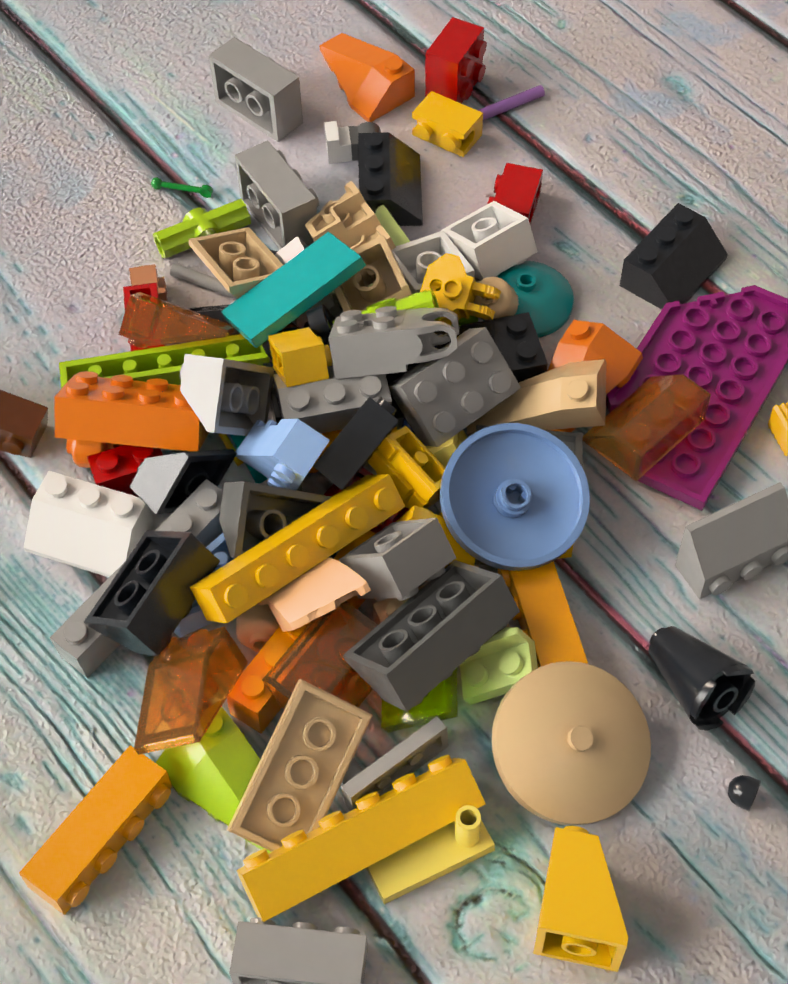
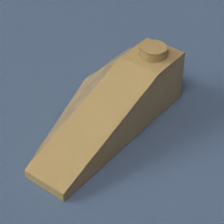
(555, 399)

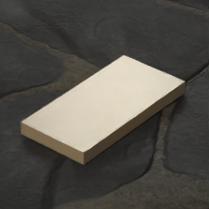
(300, 767)

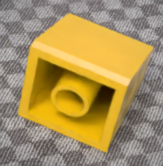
(579, 904)

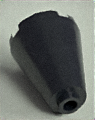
(701, 676)

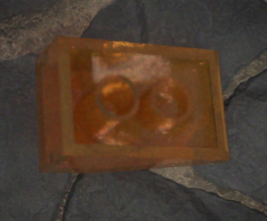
(187, 689)

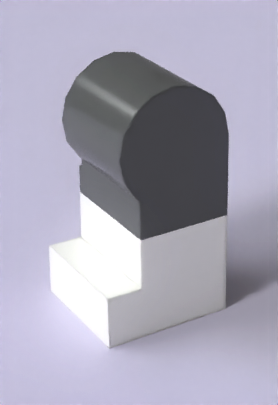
(343, 141)

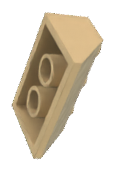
(236, 259)

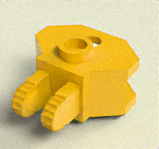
(457, 289)

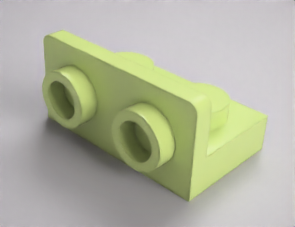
(498, 665)

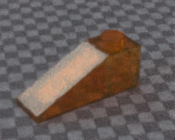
(161, 323)

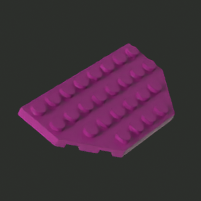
(733, 351)

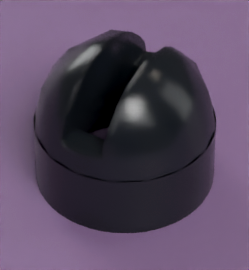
(743, 791)

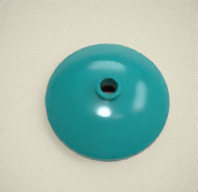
(542, 294)

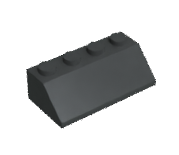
(433, 634)

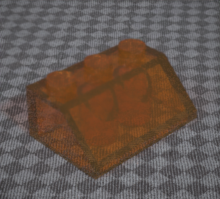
(650, 423)
(319, 657)

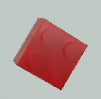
(455, 60)

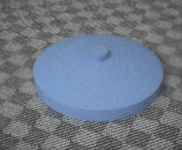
(514, 496)

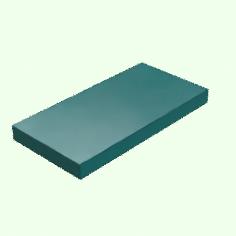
(293, 289)

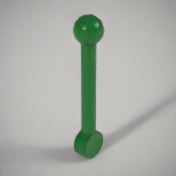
(206, 190)

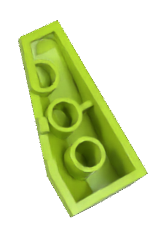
(213, 770)

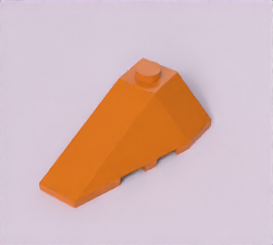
(369, 75)
(596, 342)

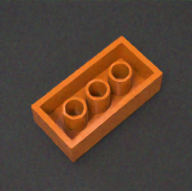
(127, 413)

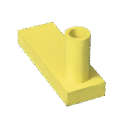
(432, 855)

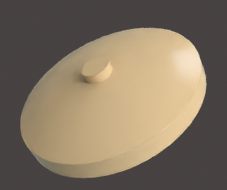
(571, 743)

